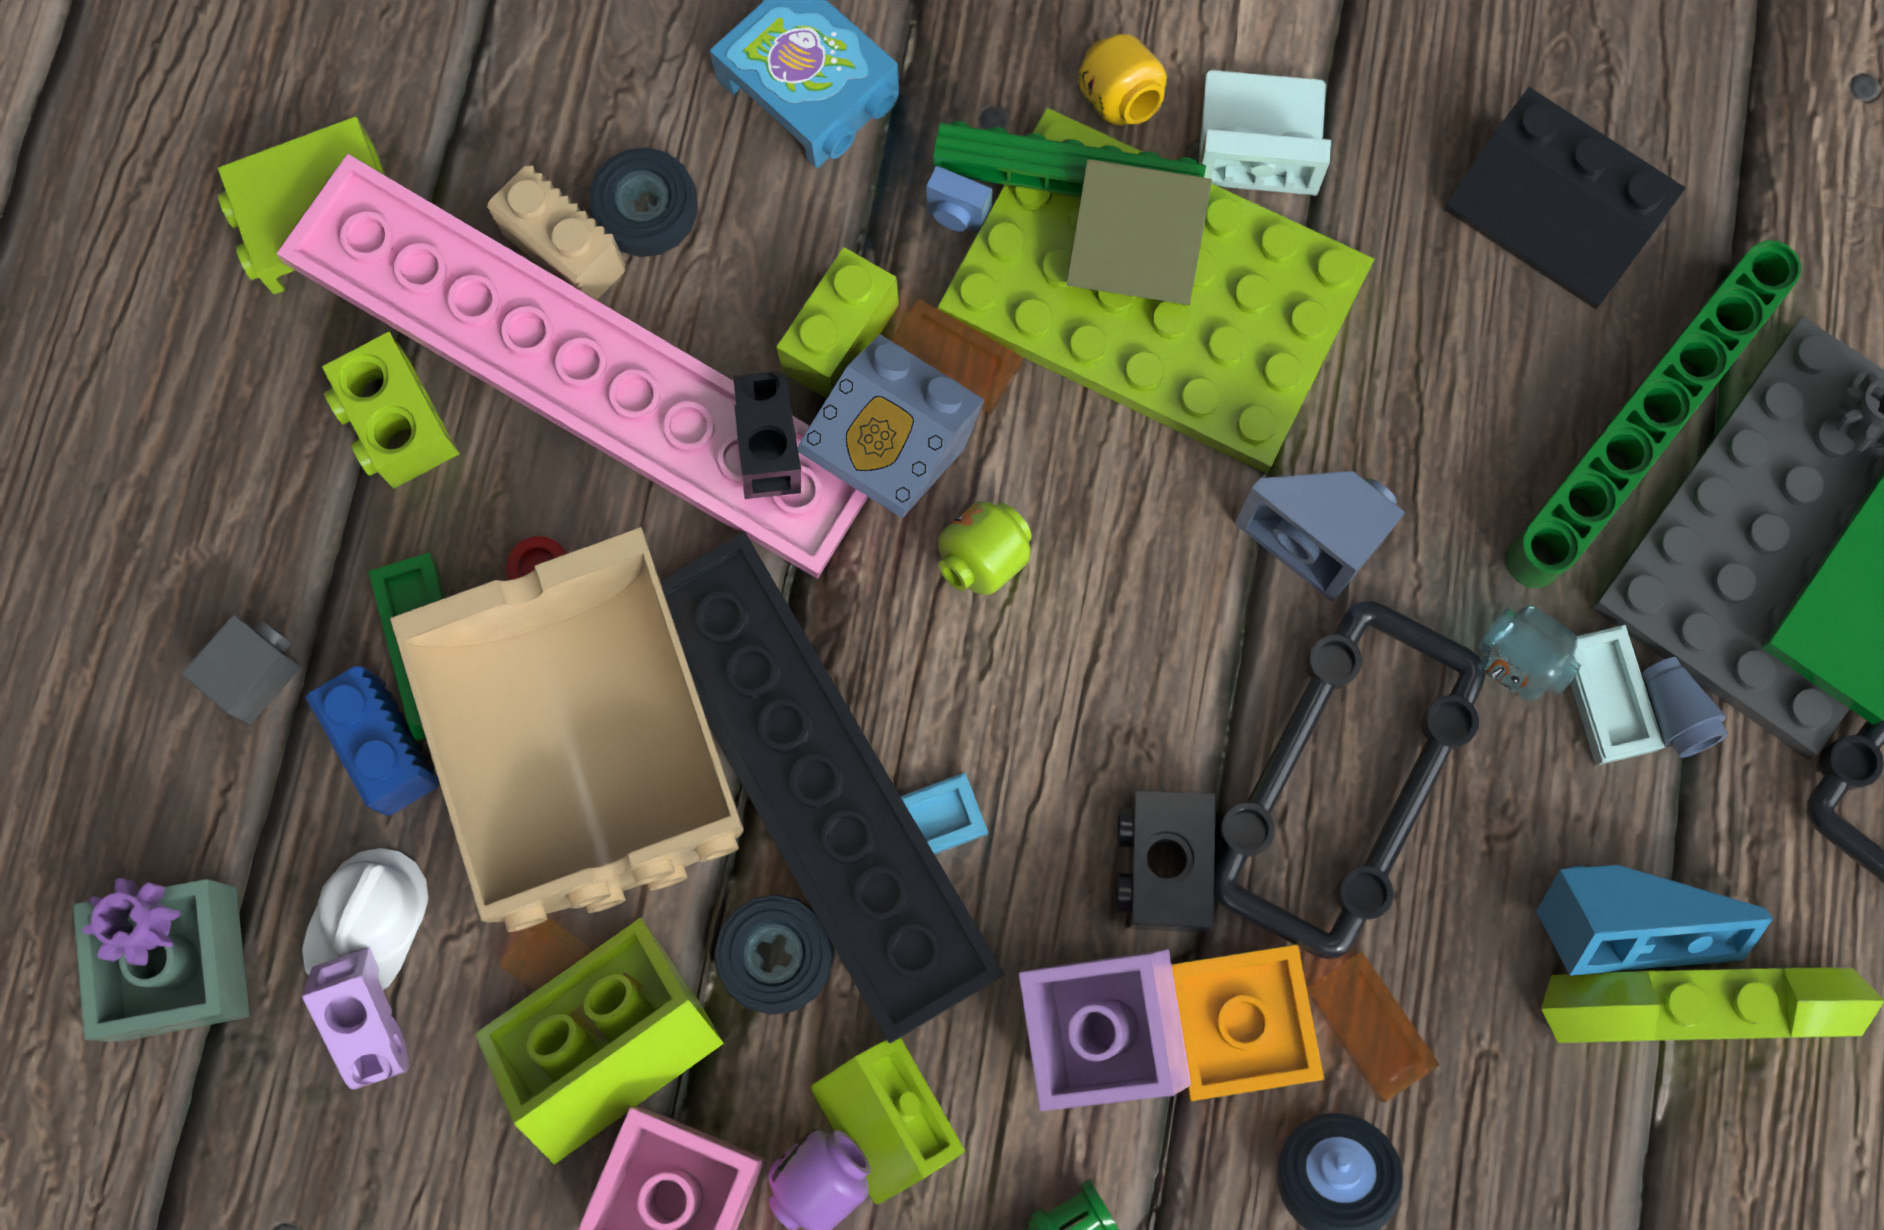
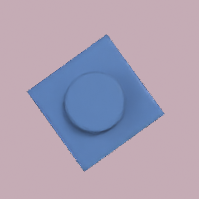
(957, 200)

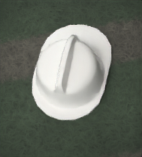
(367, 903)

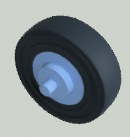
(1339, 1174)

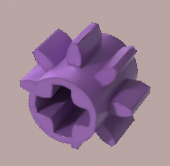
(117, 934)

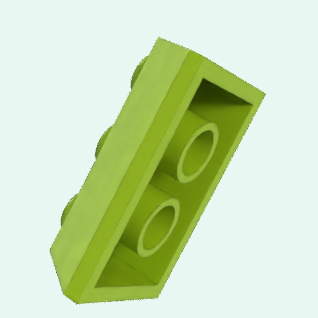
(566, 1080)

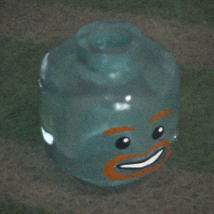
(1529, 653)

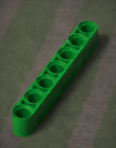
(1673, 394)

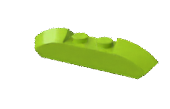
(1709, 1005)

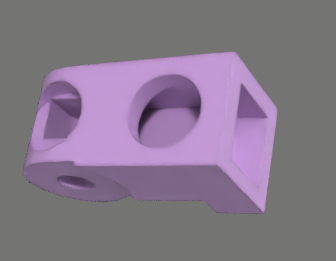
(356, 1019)

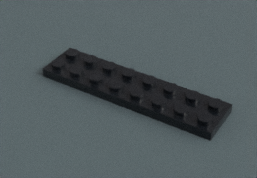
(824, 793)

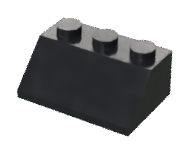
(1563, 198)

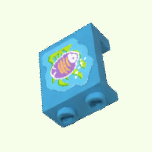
(808, 72)

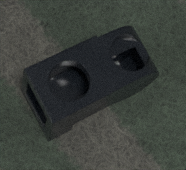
(766, 435)

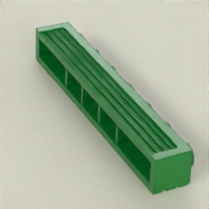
(1034, 160)

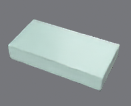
(1613, 697)

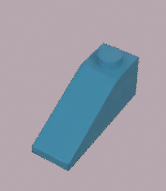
(1637, 921)

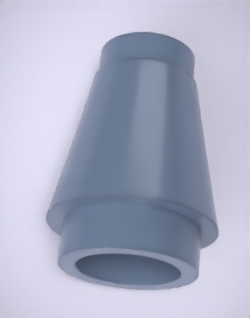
(1683, 709)

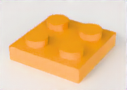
(1246, 1023)

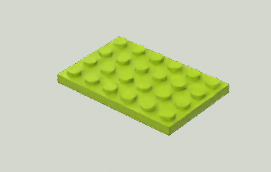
(1212, 369)

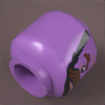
(818, 1181)

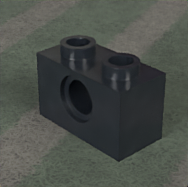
(1188, 827)

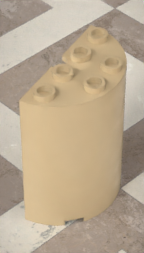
(568, 734)

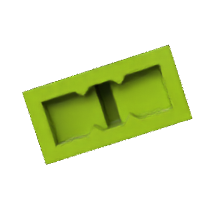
(396, 407)

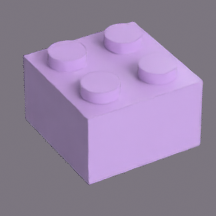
(1105, 1031)

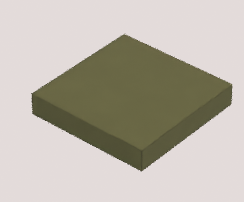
(1139, 232)

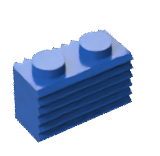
(372, 740)

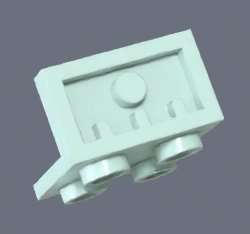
(1264, 132)

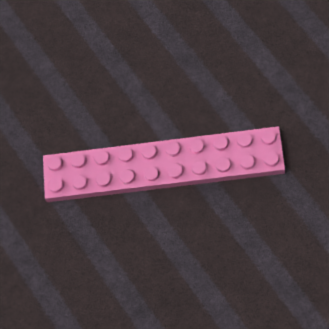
(557, 355)

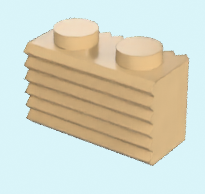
(556, 233)

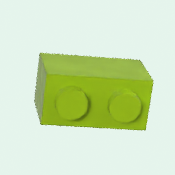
(838, 322)

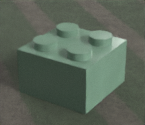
(181, 986)

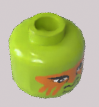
(984, 547)

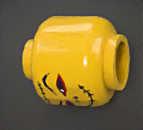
(1122, 80)

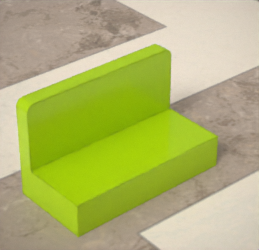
(890, 1116)

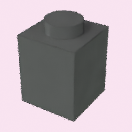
(243, 668)

